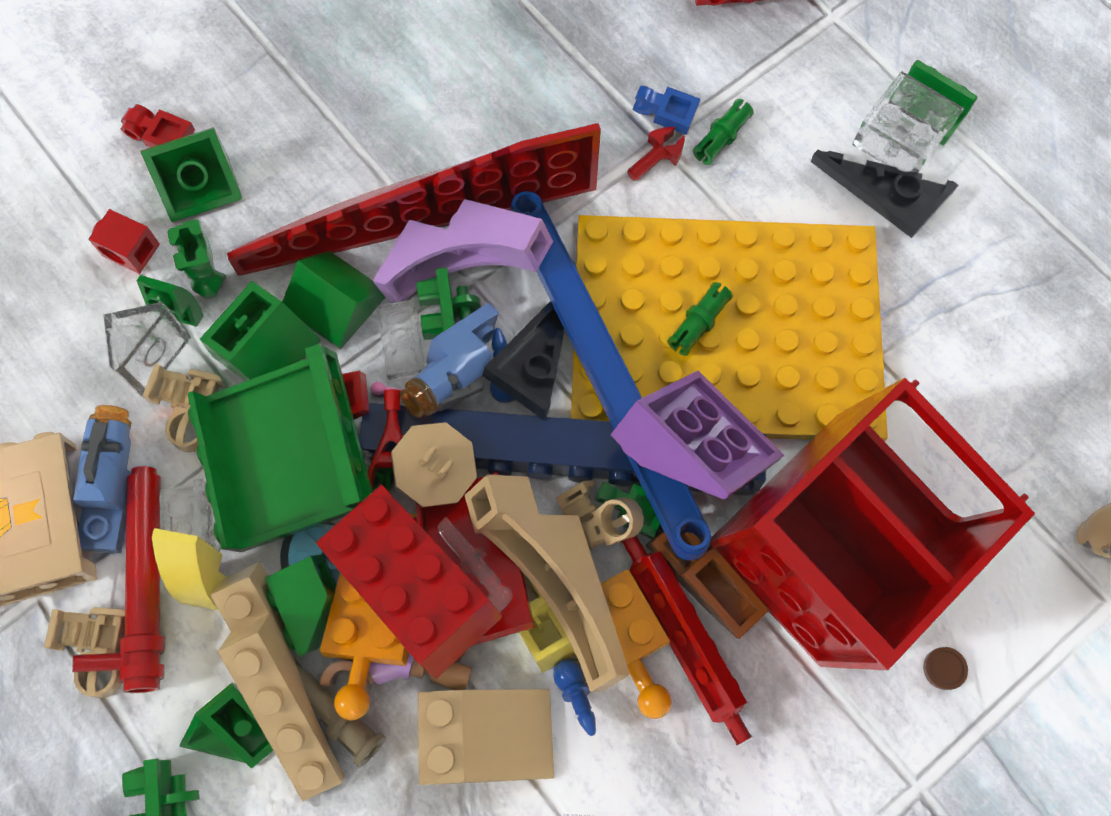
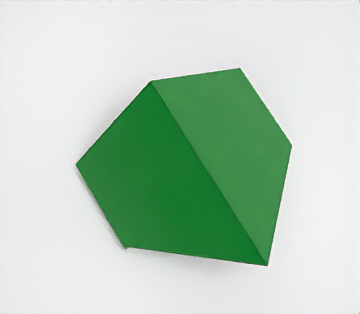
(227, 729)

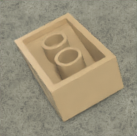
(484, 736)

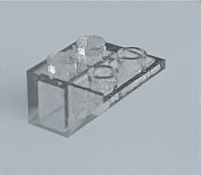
(907, 124)

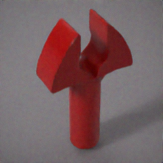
(658, 152)

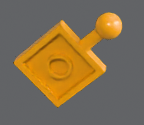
(360, 636)
(639, 637)

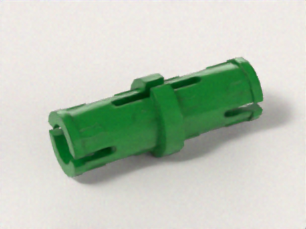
(723, 131)
(700, 318)

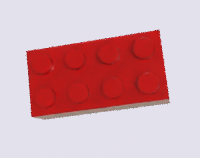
(409, 581)

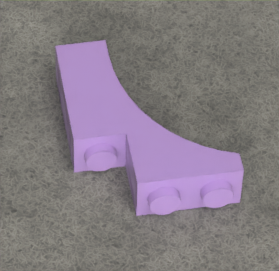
(474, 238)

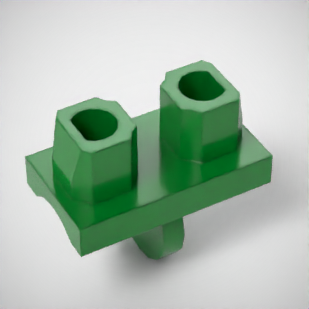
(438, 291)
(163, 792)

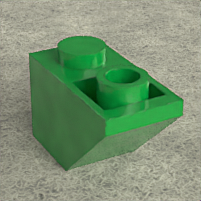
(304, 600)

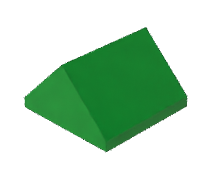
(192, 174)
(331, 297)

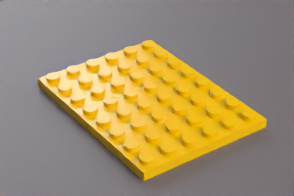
(785, 348)

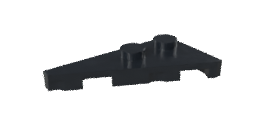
(893, 193)
(529, 362)

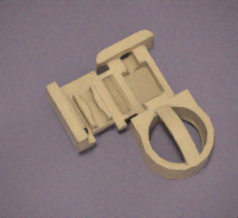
(175, 390)
(577, 502)
(96, 635)

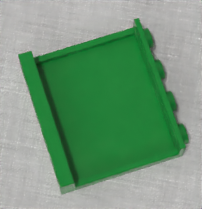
(280, 452)

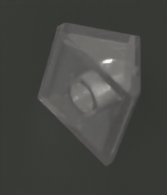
(140, 339)

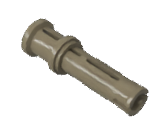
(351, 734)

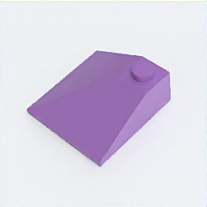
(695, 437)

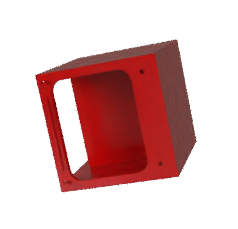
(858, 545)

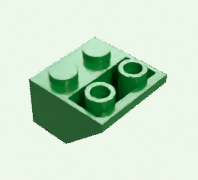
(258, 335)

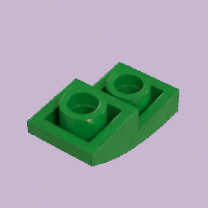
(177, 299)

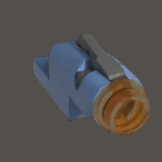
(454, 365)
(103, 480)

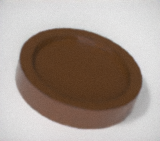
(945, 668)

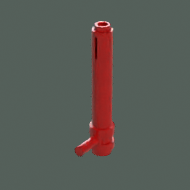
(142, 642)

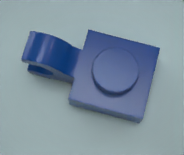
(670, 110)

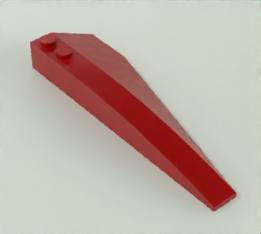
(547, 165)

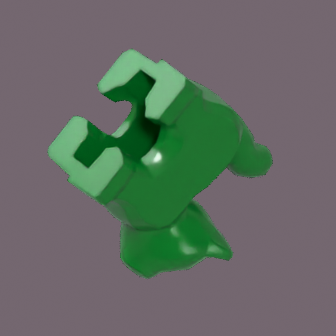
(196, 258)

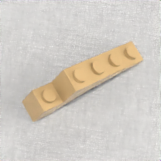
(559, 565)
(271, 682)

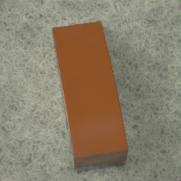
(713, 585)

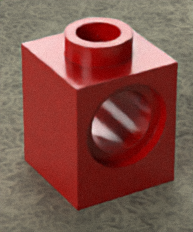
(124, 241)

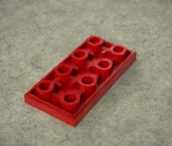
(518, 613)

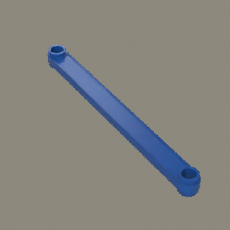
(611, 379)

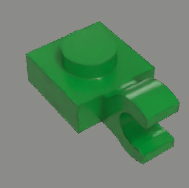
(650, 522)

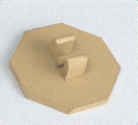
(433, 465)

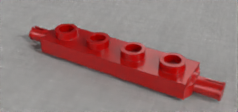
(689, 639)

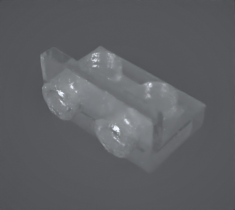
(188, 512)

